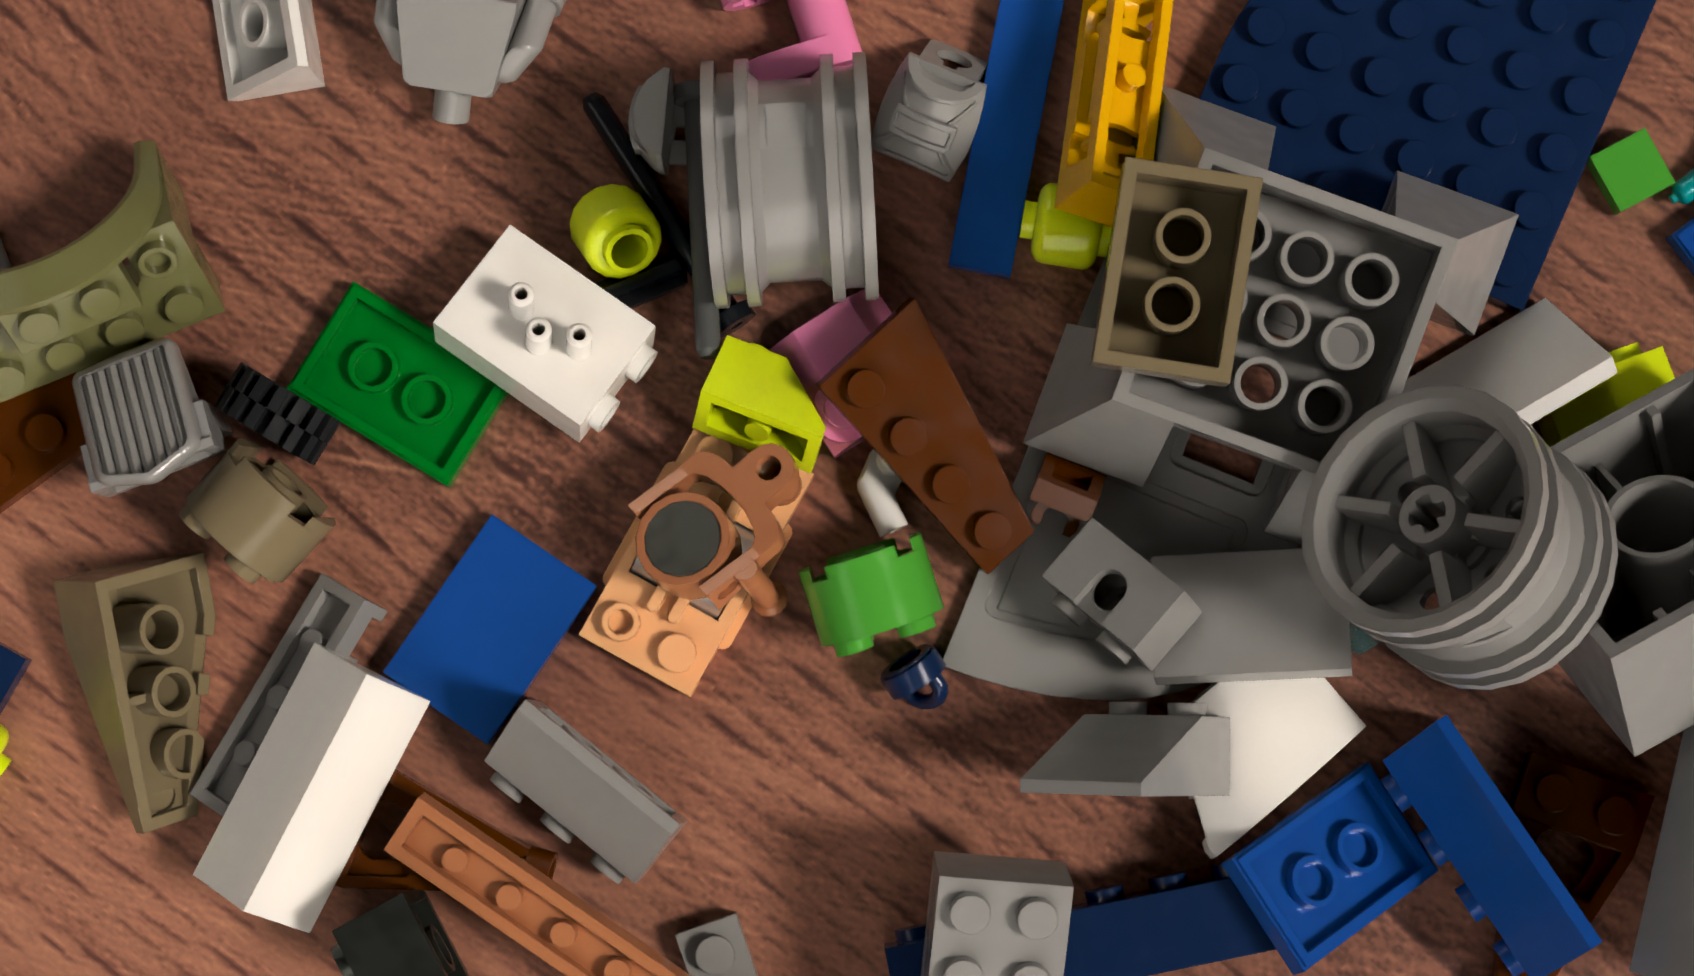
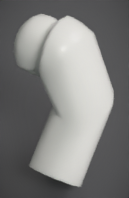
(877, 490)

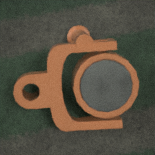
(694, 545)

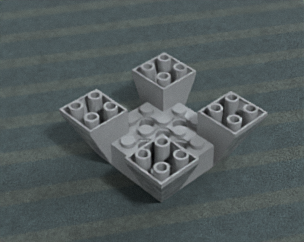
(1378, 276)

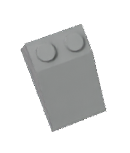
(1138, 754)

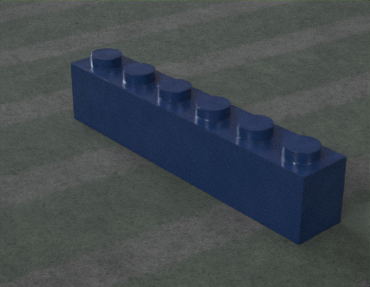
(1138, 932)

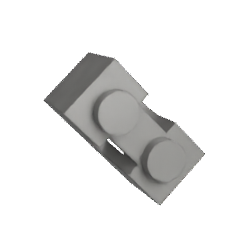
(1146, 619)

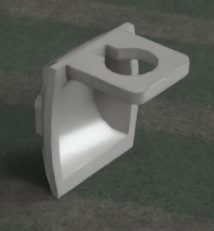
(931, 110)
(654, 123)

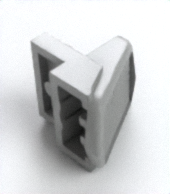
(144, 418)

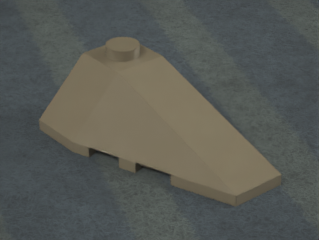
(141, 663)

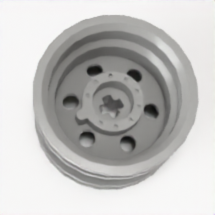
(788, 180)
(1423, 507)

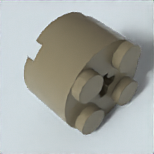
(257, 514)

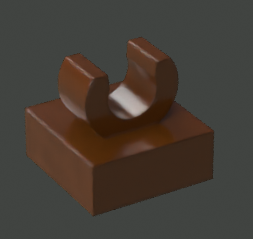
(1066, 489)

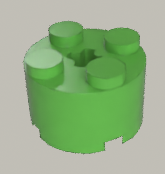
(872, 593)

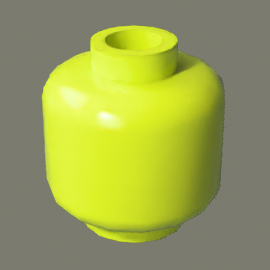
(615, 231)
(1061, 236)

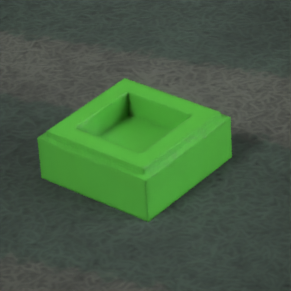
(1630, 171)

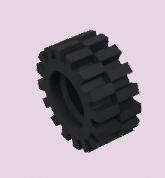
(277, 414)

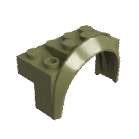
(90, 306)

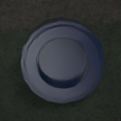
(914, 671)

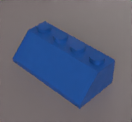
(1490, 851)

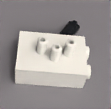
(553, 332)

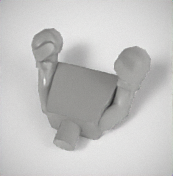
(463, 45)

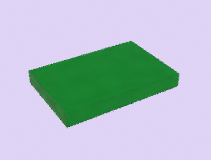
(397, 385)

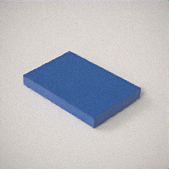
(490, 629)
(1330, 868)

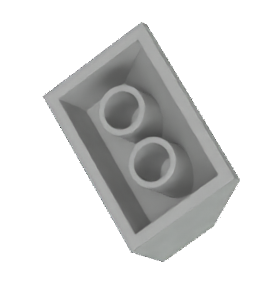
(582, 792)

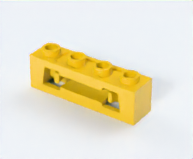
(1111, 101)

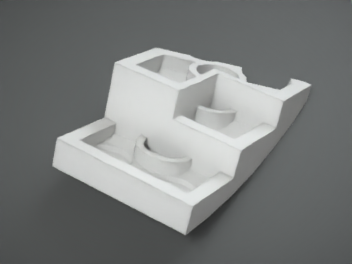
(1277, 742)

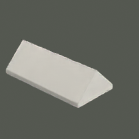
(267, 47)
(310, 790)

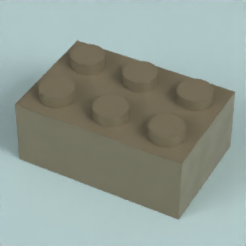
(1176, 272)

